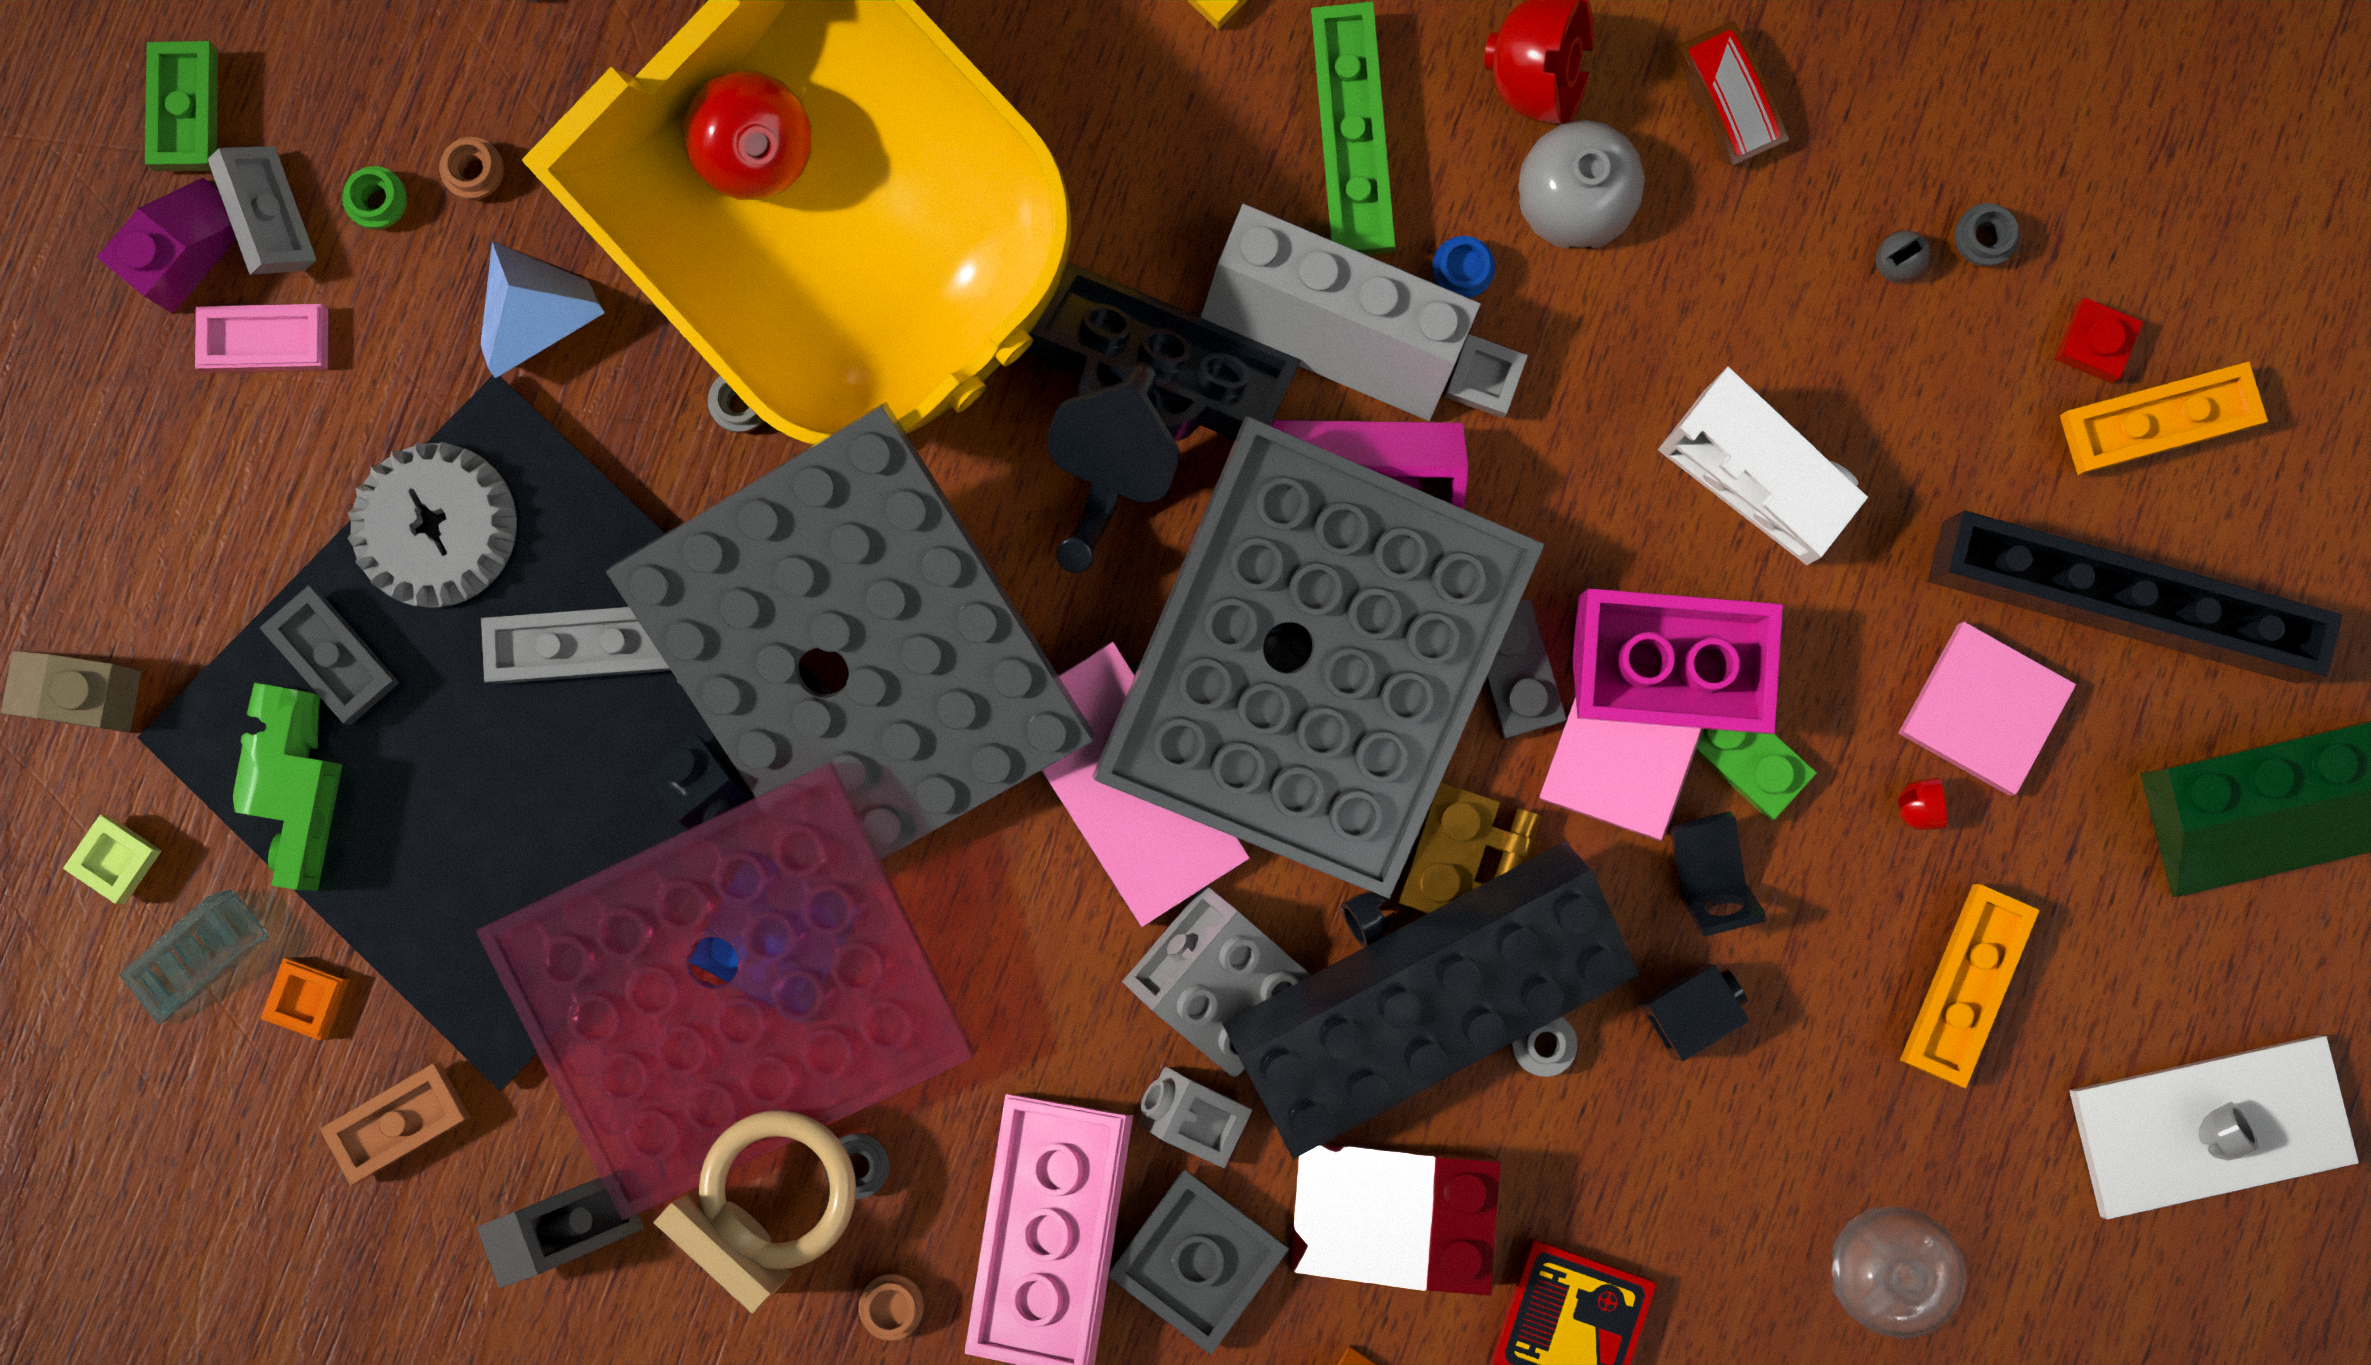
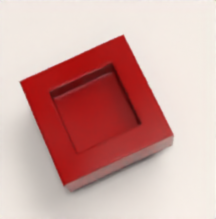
(2098, 340)

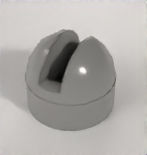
(2228, 1133)

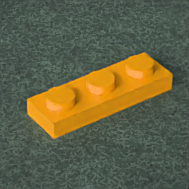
(2163, 418)
(1969, 985)

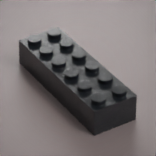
(1431, 998)

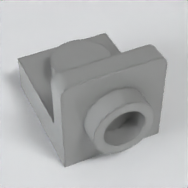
(1193, 1117)

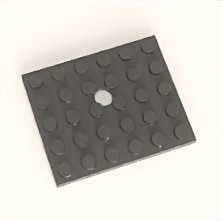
(869, 562)
(1402, 630)

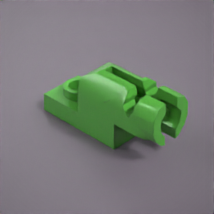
(285, 785)

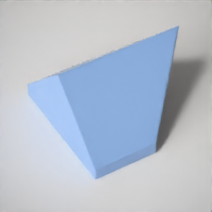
(530, 307)

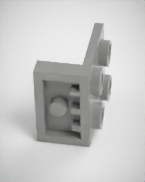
(1210, 971)

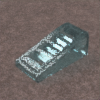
(226, 929)

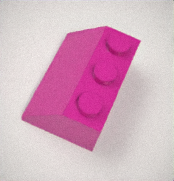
(1414, 453)
(1677, 661)

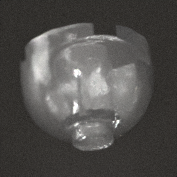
(1898, 1272)

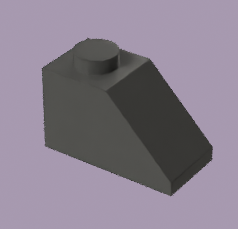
(553, 1232)

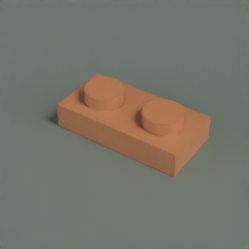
(395, 1123)

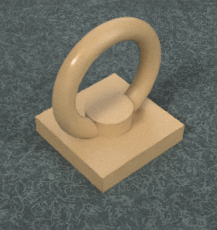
(731, 1241)

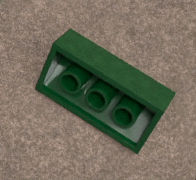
(2263, 809)

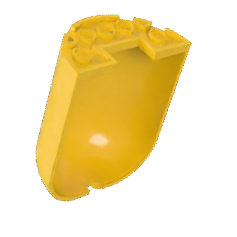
(884, 269)

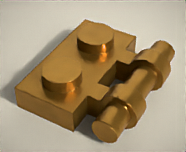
(1454, 843)

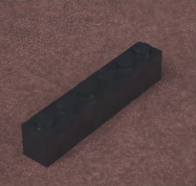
(2135, 598)

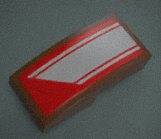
(1733, 92)

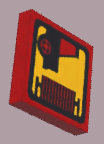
(1572, 1311)

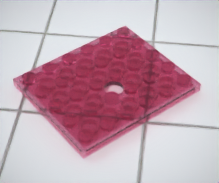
(817, 1022)

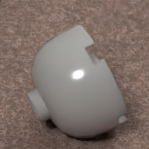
(1581, 184)

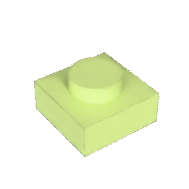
(112, 859)

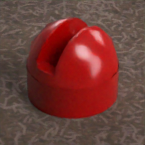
(1924, 805)

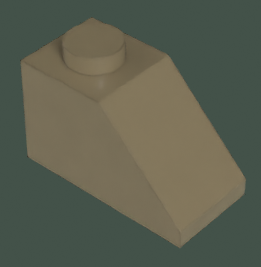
(71, 691)

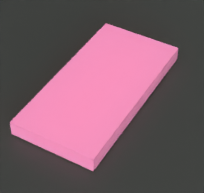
(1145, 849)
(1048, 1233)

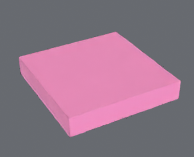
(1987, 709)
(1621, 772)

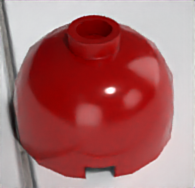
(1540, 58)
(747, 135)

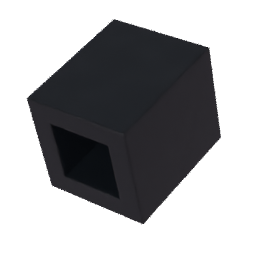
(1696, 1010)

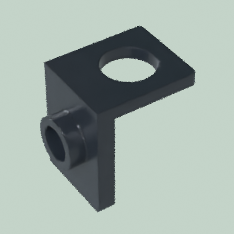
(1713, 873)

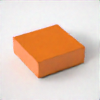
(305, 998)

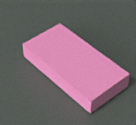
(261, 338)

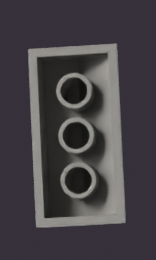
(1339, 311)

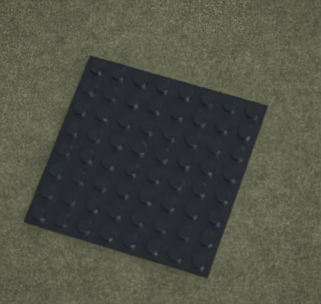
(453, 786)

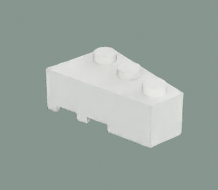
(1764, 468)

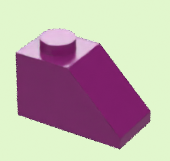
(171, 243)

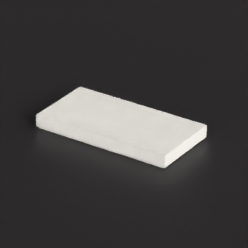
(2146, 1126)

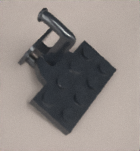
(1142, 387)

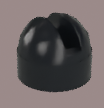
(1366, 919)

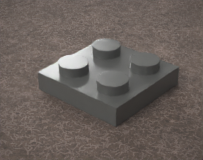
(1197, 1261)

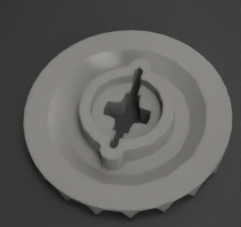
(475, 534)

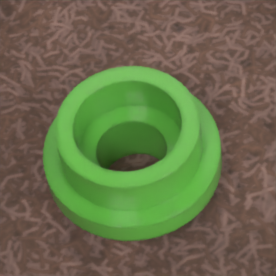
(362, 185)

